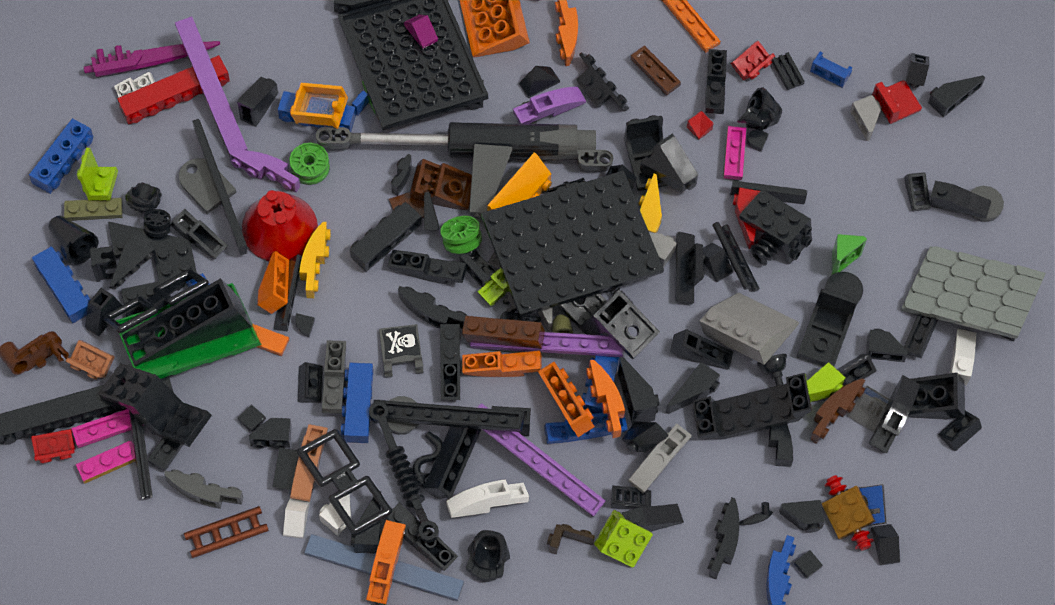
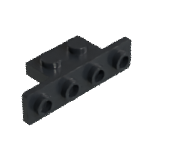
(597, 86)
(688, 267)

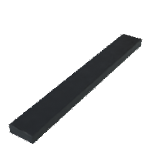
(220, 188)
(453, 416)

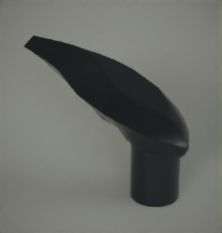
(758, 517)

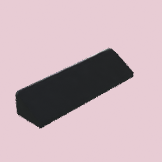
(284, 313)

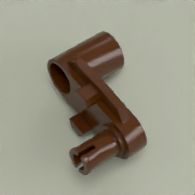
(33, 353)

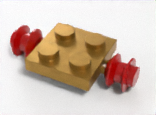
(848, 512)

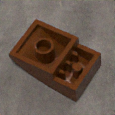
(446, 184)

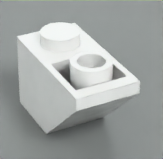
(330, 517)

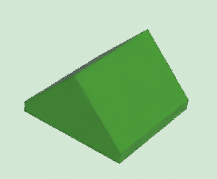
(846, 251)

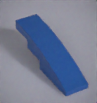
(562, 432)

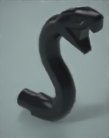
(437, 442)

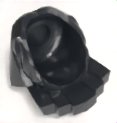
(487, 555)

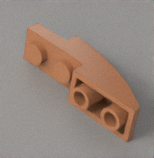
(303, 480)

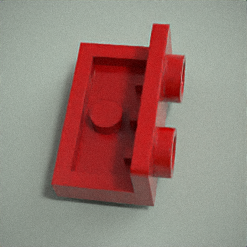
(751, 61)
(53, 445)

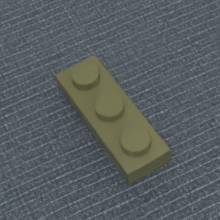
(93, 209)

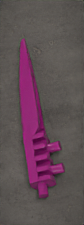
(138, 59)

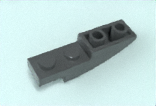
(334, 376)
(195, 488)

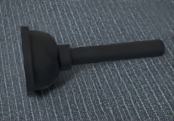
(774, 367)

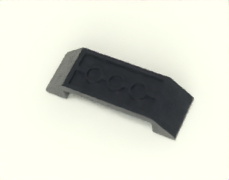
(753, 410)

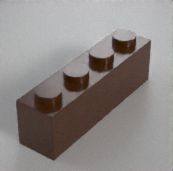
(503, 332)

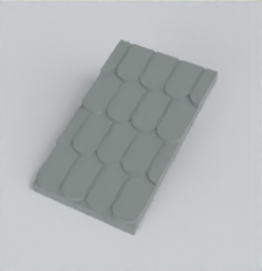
(973, 292)

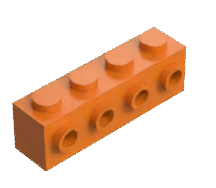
(566, 399)

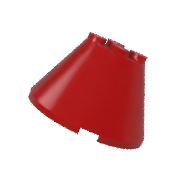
(278, 224)

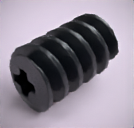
(764, 249)

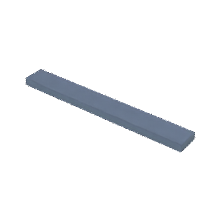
(403, 574)

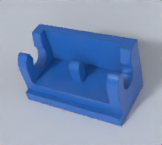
(830, 70)

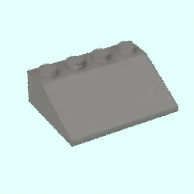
(748, 327)

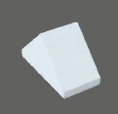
(295, 518)

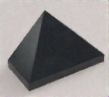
(538, 80)

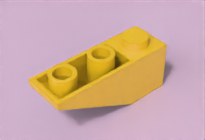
(651, 205)

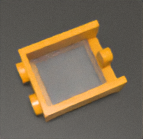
(319, 104)

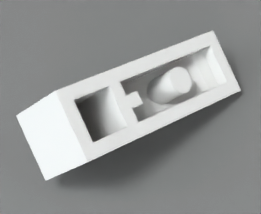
(963, 354)

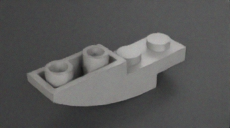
(659, 458)

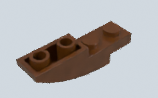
(837, 404)

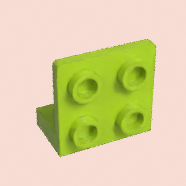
(95, 180)
(622, 539)

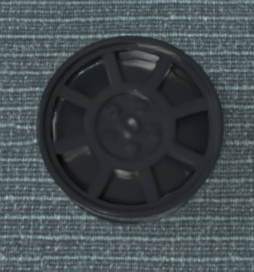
(157, 224)

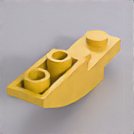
(314, 256)

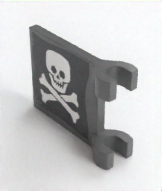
(400, 346)

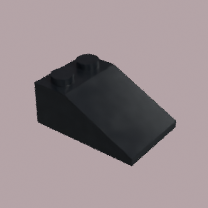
(637, 393)
(939, 397)

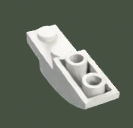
(482, 497)

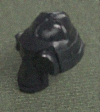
(761, 111)

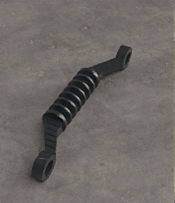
(404, 473)

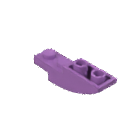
(549, 103)
(261, 164)

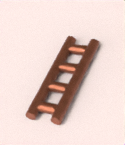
(214, 529)

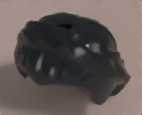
(143, 197)

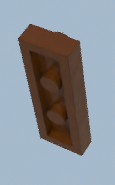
(655, 70)

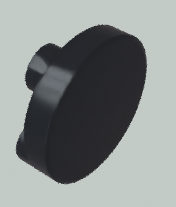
(845, 284)

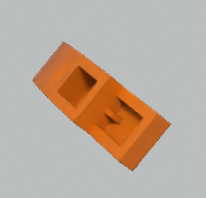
(567, 30)
(501, 365)
(606, 393)
(385, 562)

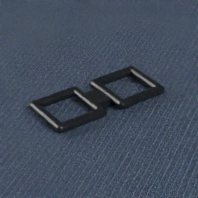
(156, 301)
(344, 481)

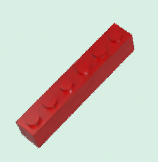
(166, 93)

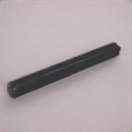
(141, 457)

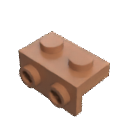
(91, 360)

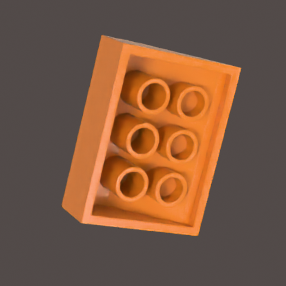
(494, 26)

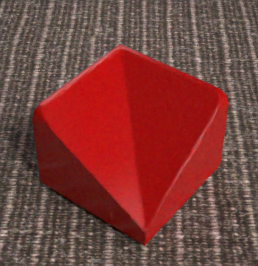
(700, 125)

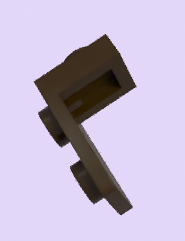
(568, 532)

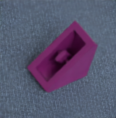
(421, 30)

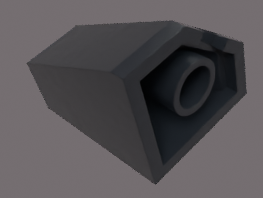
(670, 165)

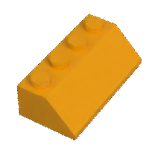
(525, 184)

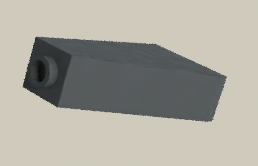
(487, 171)

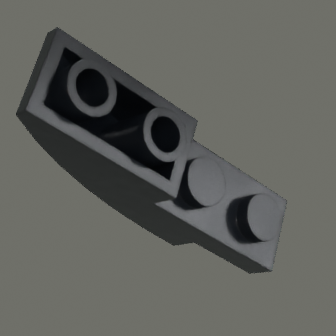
(715, 81)
(427, 268)
(425, 308)
(450, 361)
(895, 414)
(727, 537)
(434, 551)

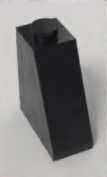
(257, 100)

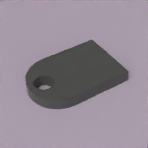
(201, 186)

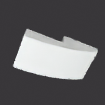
(130, 85)

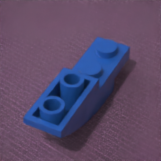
(777, 576)

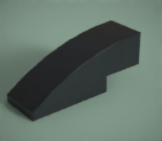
(198, 234)
(781, 439)

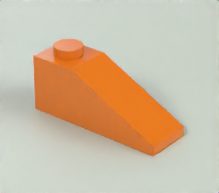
(274, 285)

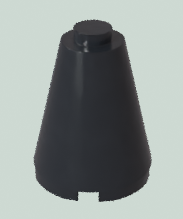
(72, 239)

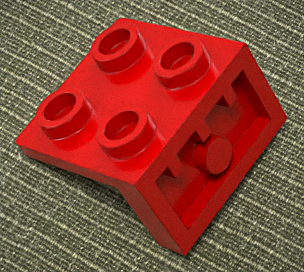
(896, 100)

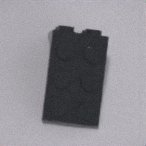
(640, 139)
(779, 222)
(827, 327)

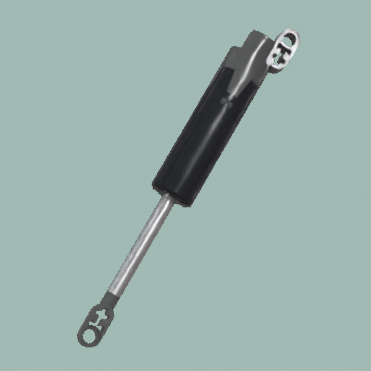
(545, 140)

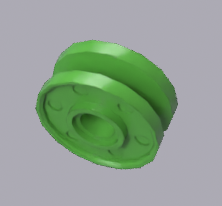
(309, 153)
(461, 234)

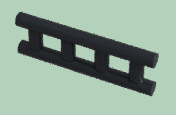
(735, 257)

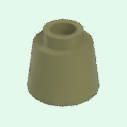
(561, 324)

